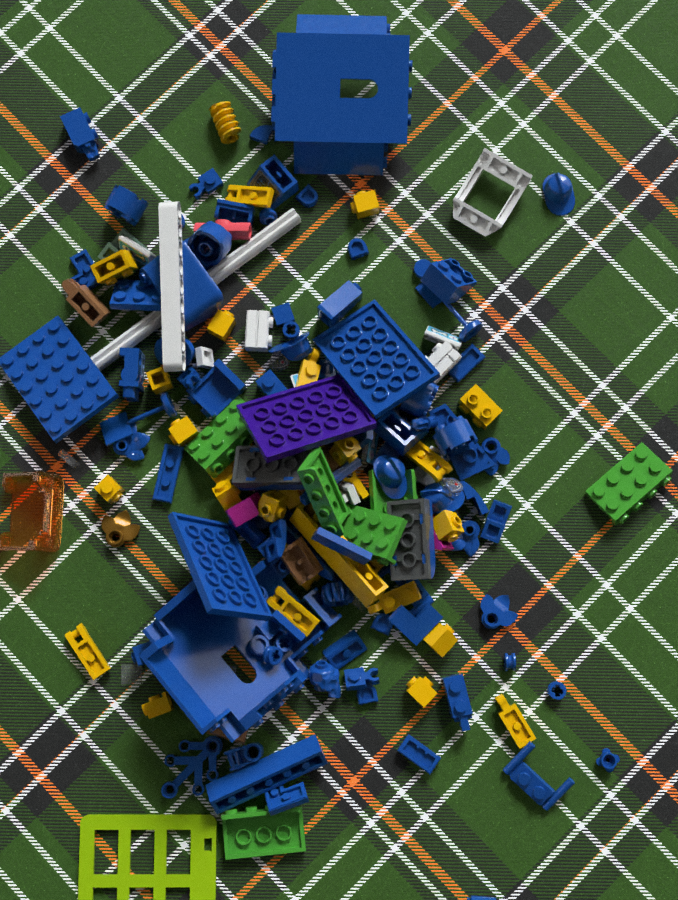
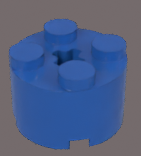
(126, 205)
(210, 243)
(420, 402)
(454, 437)

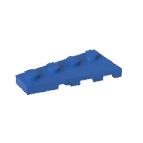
(470, 461)

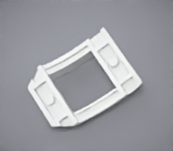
(504, 171)

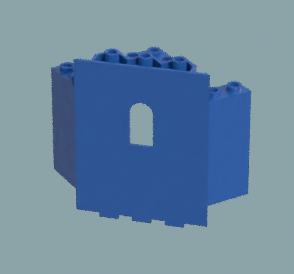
(307, 108)
(190, 665)

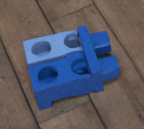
(132, 374)

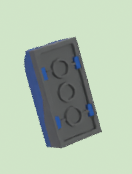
(253, 472)
(416, 546)

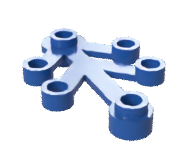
(195, 764)

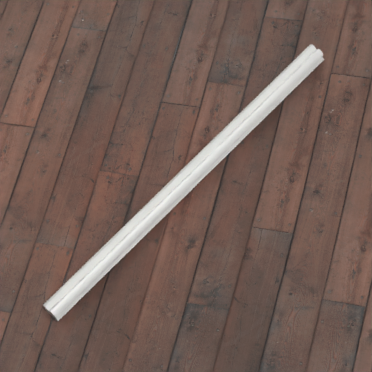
(218, 273)

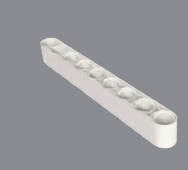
(172, 286)

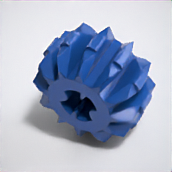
(336, 594)

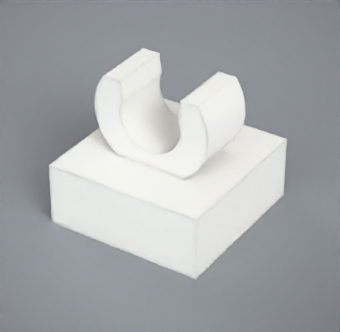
(204, 357)
(349, 493)

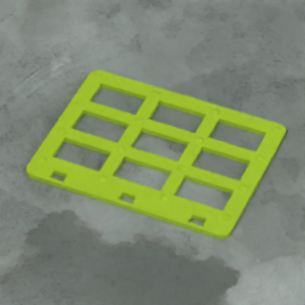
(202, 862)

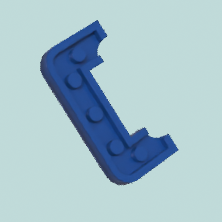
(201, 293)

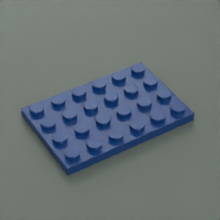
(376, 359)
(57, 379)
(219, 568)

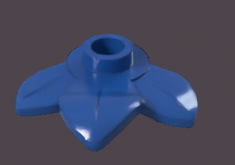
(133, 445)
(498, 455)
(469, 541)
(498, 609)

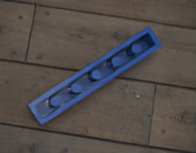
(265, 774)

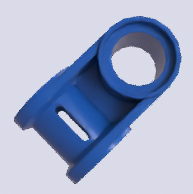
(240, 756)

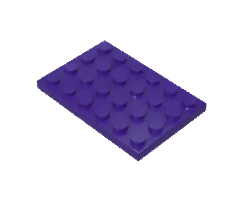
(305, 418)

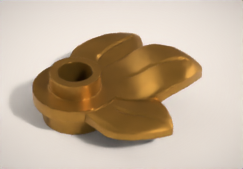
(119, 525)

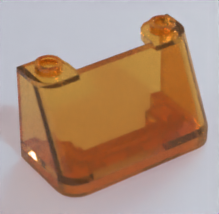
(34, 512)

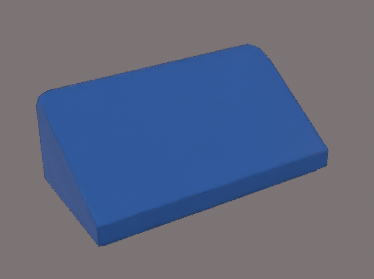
(344, 650)

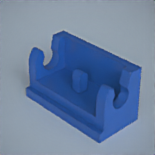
(234, 212)
(315, 605)

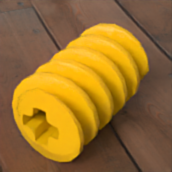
(225, 122)

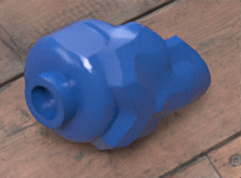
(325, 678)

